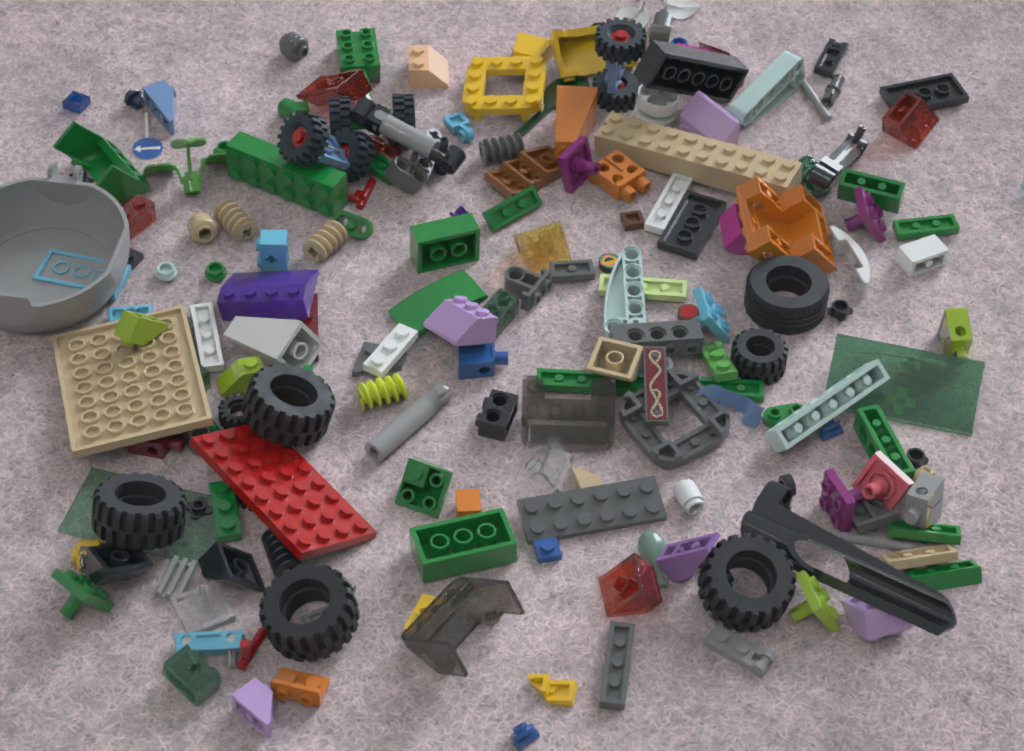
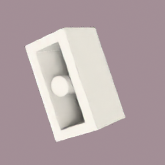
(922, 255)

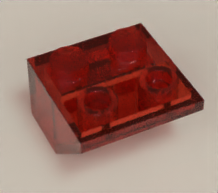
(909, 119)

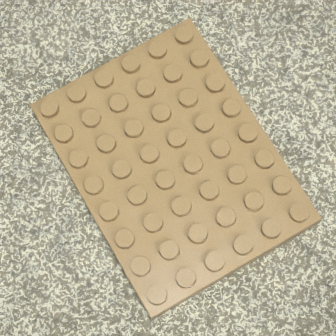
(129, 393)

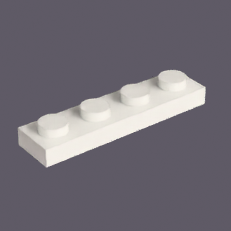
(667, 203)
(207, 337)

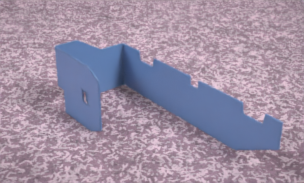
(727, 398)

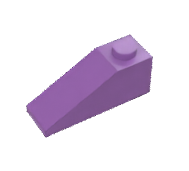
(683, 557)

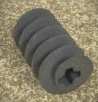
(501, 148)

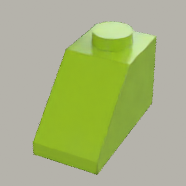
(138, 328)
(238, 375)

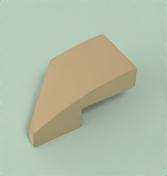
(584, 478)

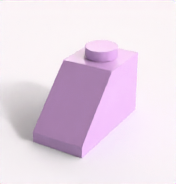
(255, 705)

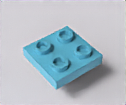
(711, 315)

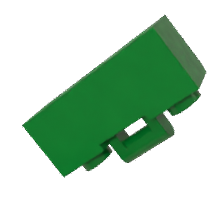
(885, 192)

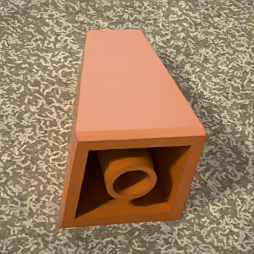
(574, 115)

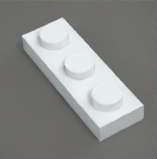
(390, 350)

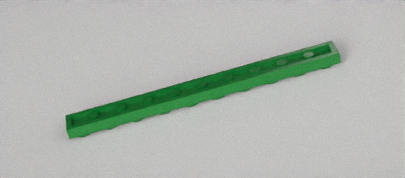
(580, 382)

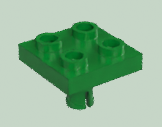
(81, 591)

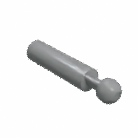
(407, 422)

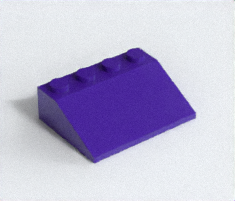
(268, 294)

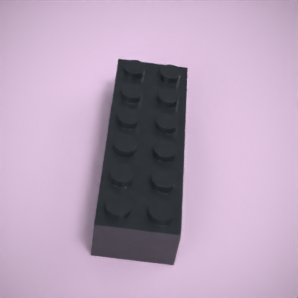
(690, 69)

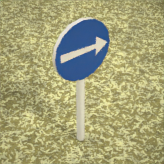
(148, 147)

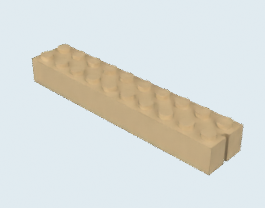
(694, 156)

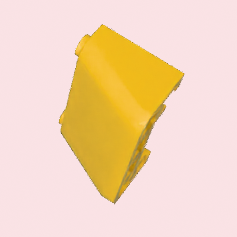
(576, 53)

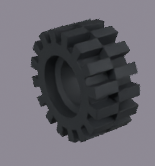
(226, 409)

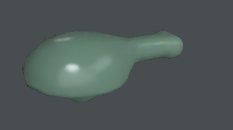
(649, 547)

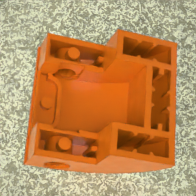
(784, 224)

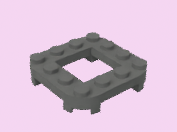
(670, 453)

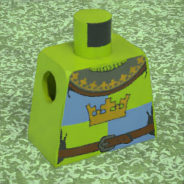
(955, 332)

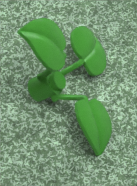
(190, 180)

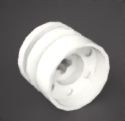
(656, 106)

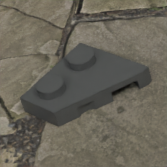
(872, 514)

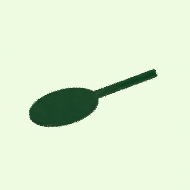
(550, 101)

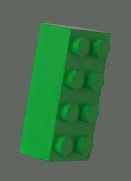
(463, 545)

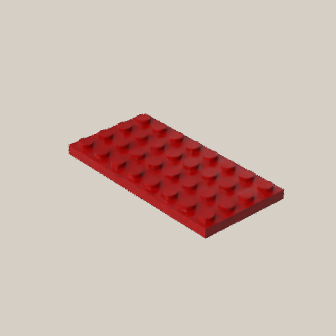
(283, 492)

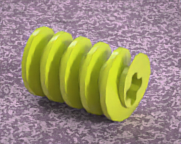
(381, 390)

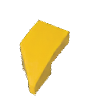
(554, 691)

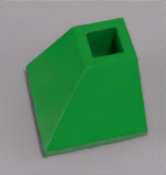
(424, 487)

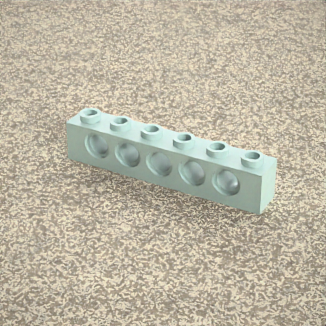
(826, 406)

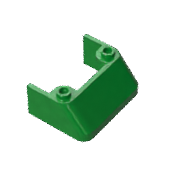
(102, 161)

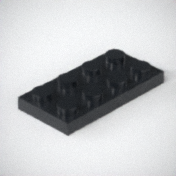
(936, 91)
(691, 225)

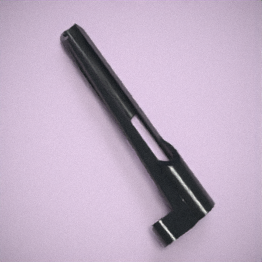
(869, 577)

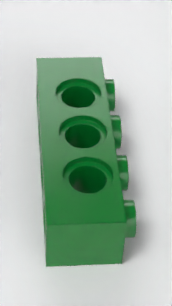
(878, 435)

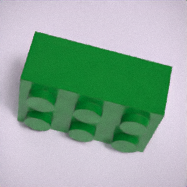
(444, 243)

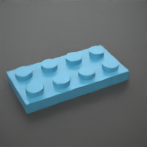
(37, 277)

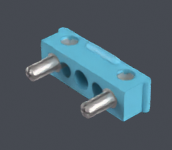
(212, 643)

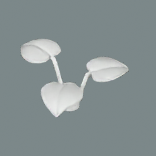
(678, 8)

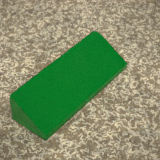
(948, 576)

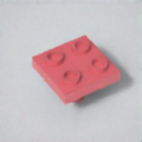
(883, 481)

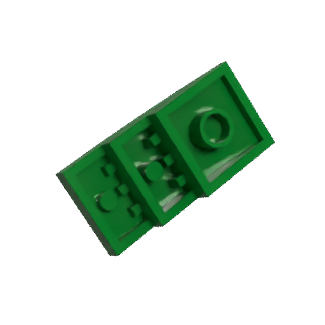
(422, 303)

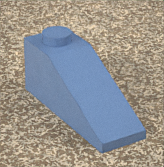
(160, 100)

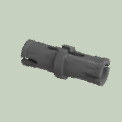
(833, 90)

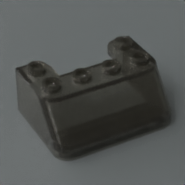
(570, 422)

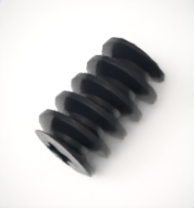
(278, 554)

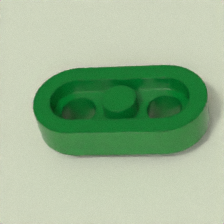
(355, 224)
(776, 414)

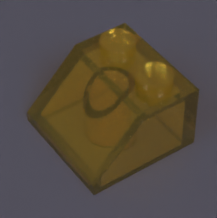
(542, 246)

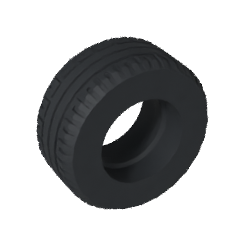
(782, 313)

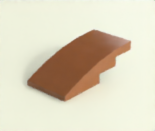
(531, 168)

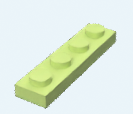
(654, 288)

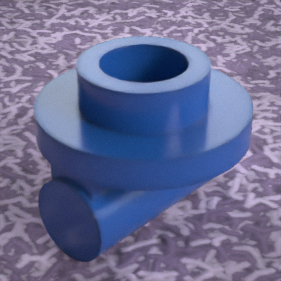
(830, 430)
(523, 735)

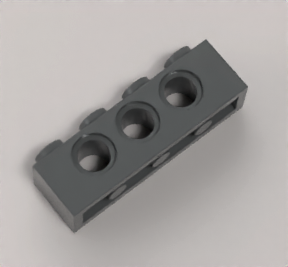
(679, 336)

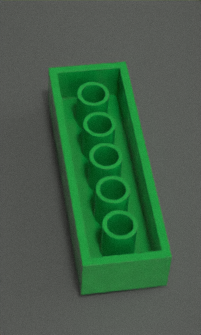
(263, 167)

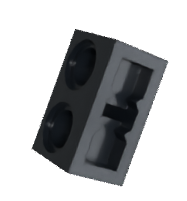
(497, 415)

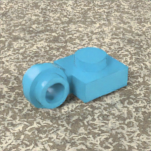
(459, 124)

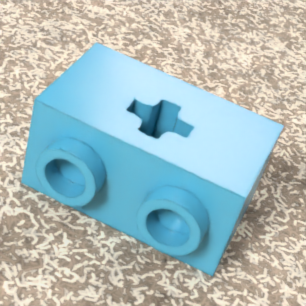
(273, 250)

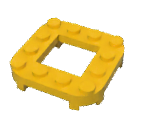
(525, 105)

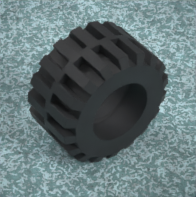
(759, 355)

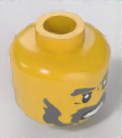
(79, 552)

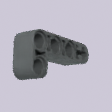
(412, 173)

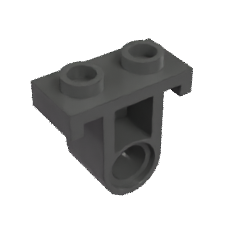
(527, 285)

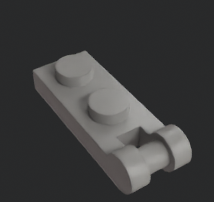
(739, 650)

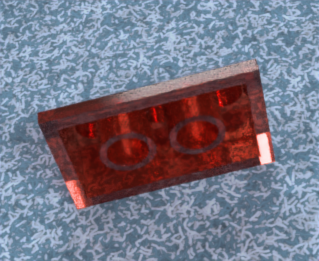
(347, 83)

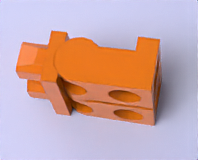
(621, 177)

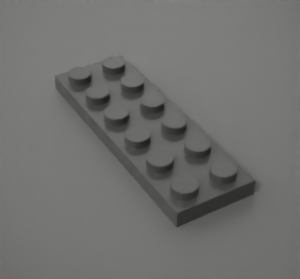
(591, 509)

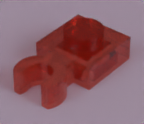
(385, 146)

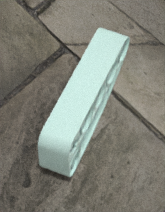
(769, 89)
(619, 297)

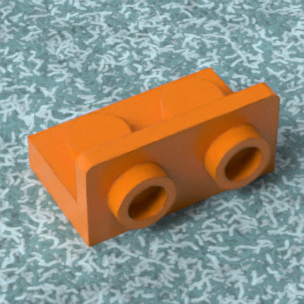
(299, 687)

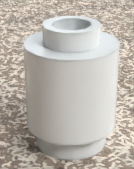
(689, 497)

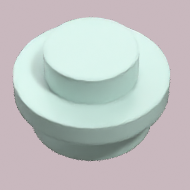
(166, 272)

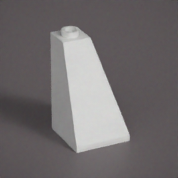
(275, 339)

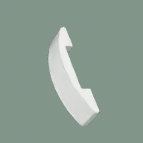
(844, 244)

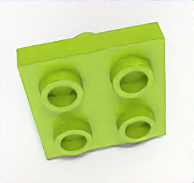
(816, 603)

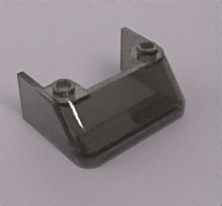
(454, 616)

